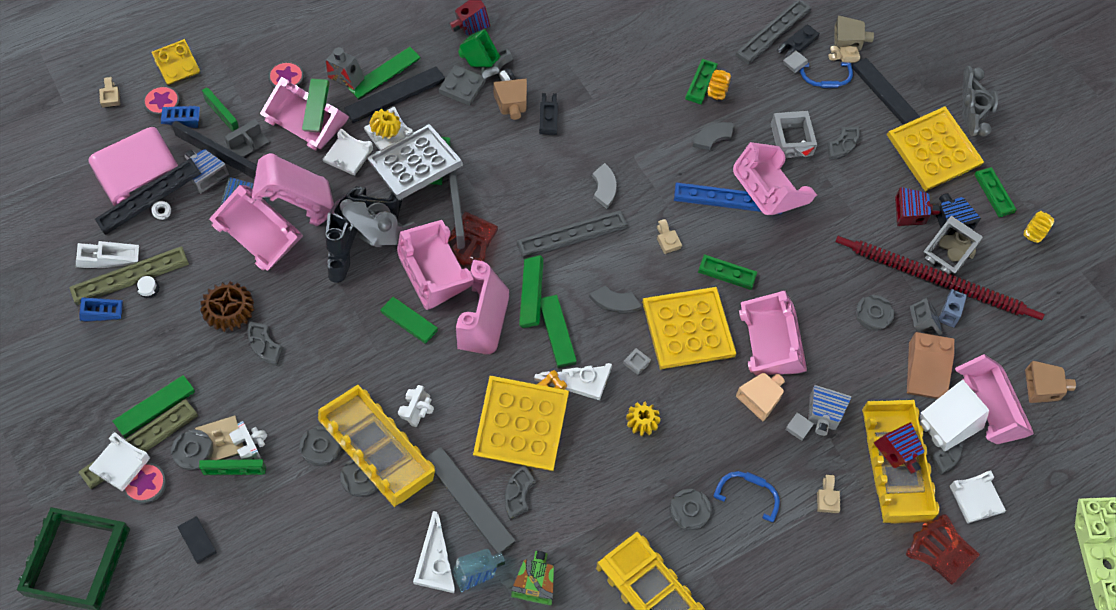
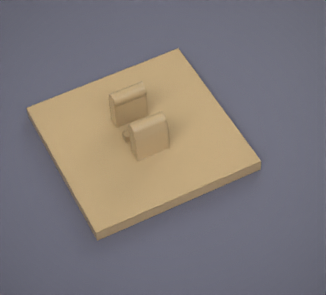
(219, 434)

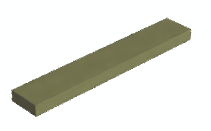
(129, 275)
(151, 435)

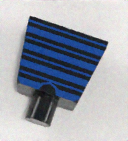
(959, 209)

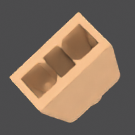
(761, 394)

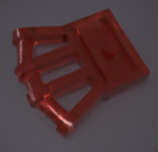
(477, 231)
(950, 562)

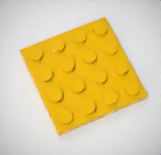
(935, 148)
(688, 328)
(521, 423)

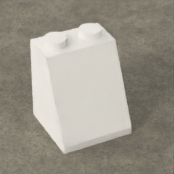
(954, 416)

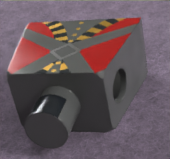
(344, 68)

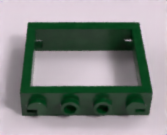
(105, 570)

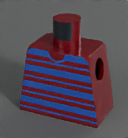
(471, 17)
(913, 207)
(901, 447)

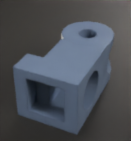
(952, 308)

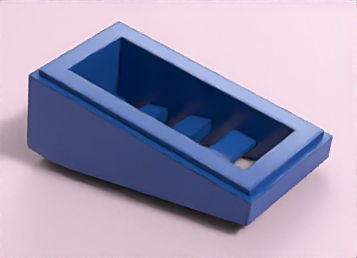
(184, 110)
(94, 303)

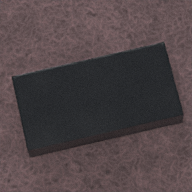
(197, 539)

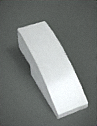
(106, 255)

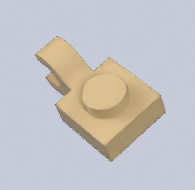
(846, 54)
(110, 94)
(668, 239)
(828, 499)

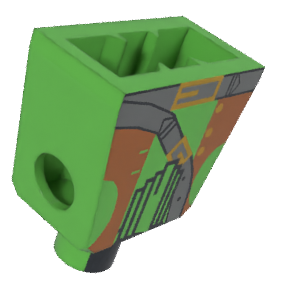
(535, 580)

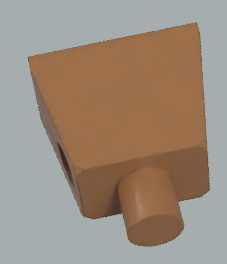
(511, 97)
(1047, 382)

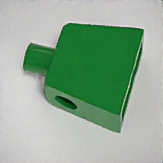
(479, 50)

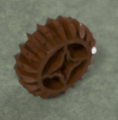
(222, 301)

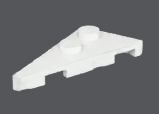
(583, 381)
(433, 565)

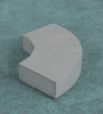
(606, 185)

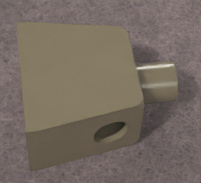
(851, 33)

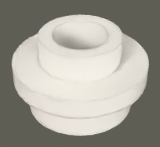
(161, 204)

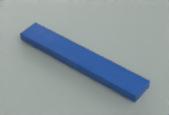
(714, 197)

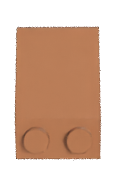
(929, 365)

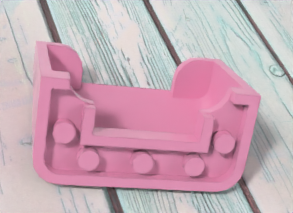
(287, 108)
(131, 163)
(765, 182)
(293, 184)
(256, 227)
(432, 264)
(482, 330)
(773, 335)

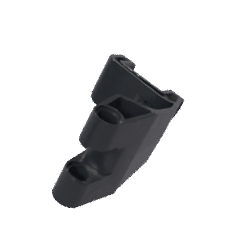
(341, 232)

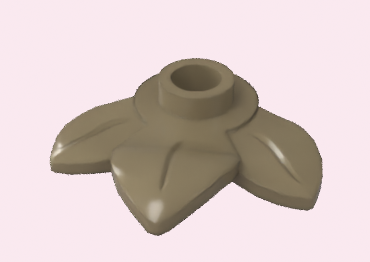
(956, 247)

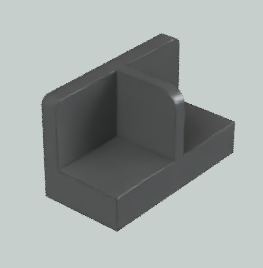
(246, 139)
(925, 317)

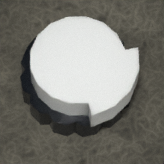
(507, 75)
(147, 287)

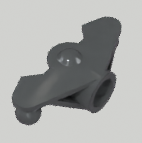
(977, 102)
(375, 223)

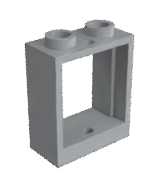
(793, 120)
(962, 229)

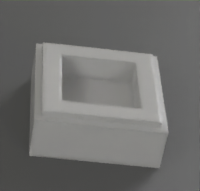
(795, 61)
(637, 361)
(799, 426)

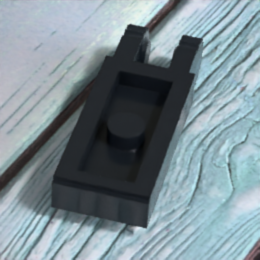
(799, 40)
(548, 115)

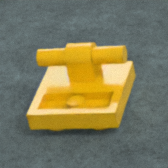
(175, 62)

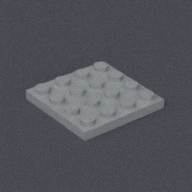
(414, 161)

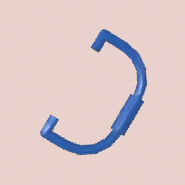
(829, 84)
(756, 480)

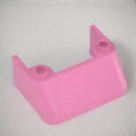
(994, 389)

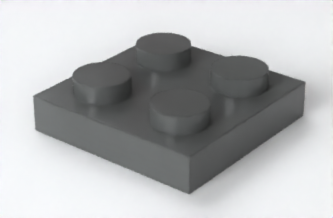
(462, 85)

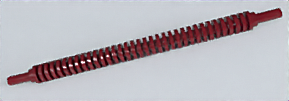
(1016, 306)

